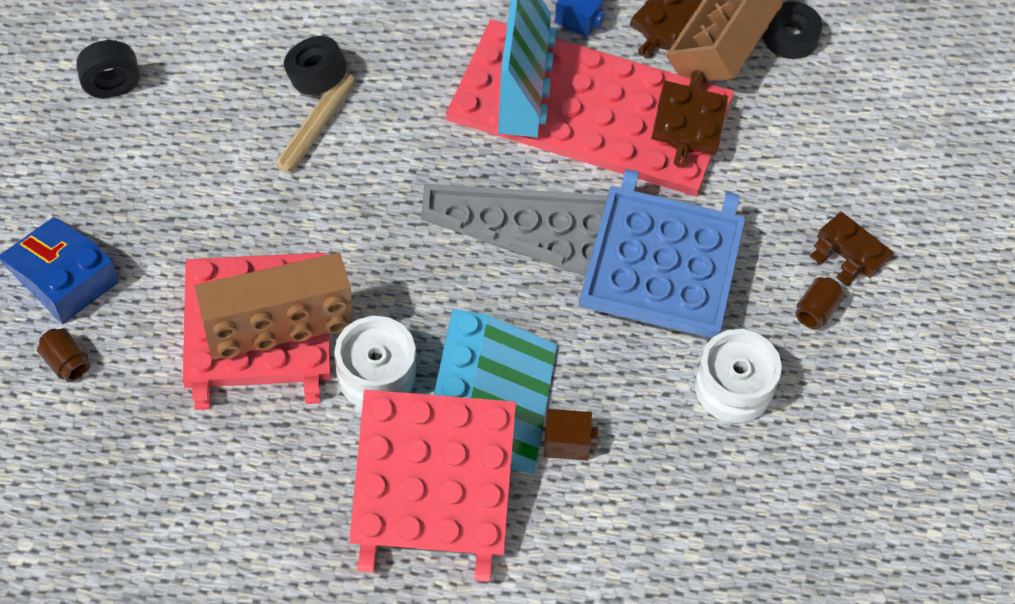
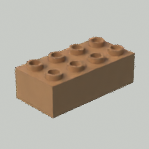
(721, 37)
(275, 306)

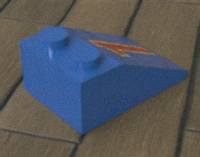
(61, 268)

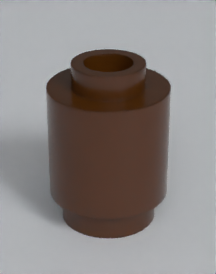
(819, 302)
(63, 354)

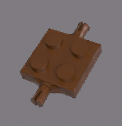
(662, 22)
(689, 118)

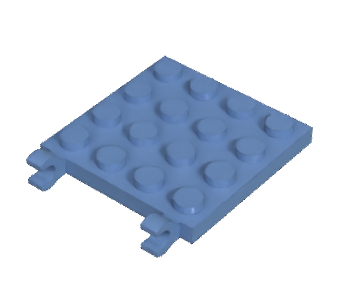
(663, 260)

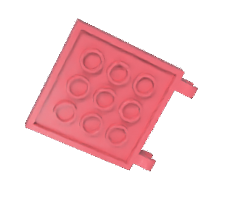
(283, 363)
(432, 476)

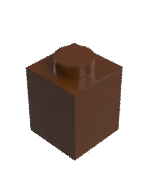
(569, 434)

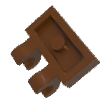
(855, 244)

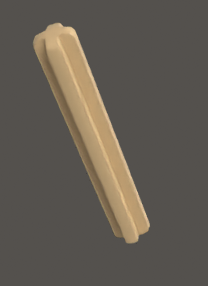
(314, 125)

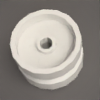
(374, 356)
(737, 375)

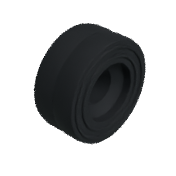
(793, 45)
(108, 55)
(315, 65)

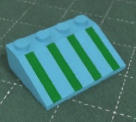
(525, 67)
(504, 364)

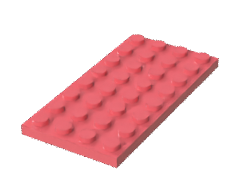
(596, 110)

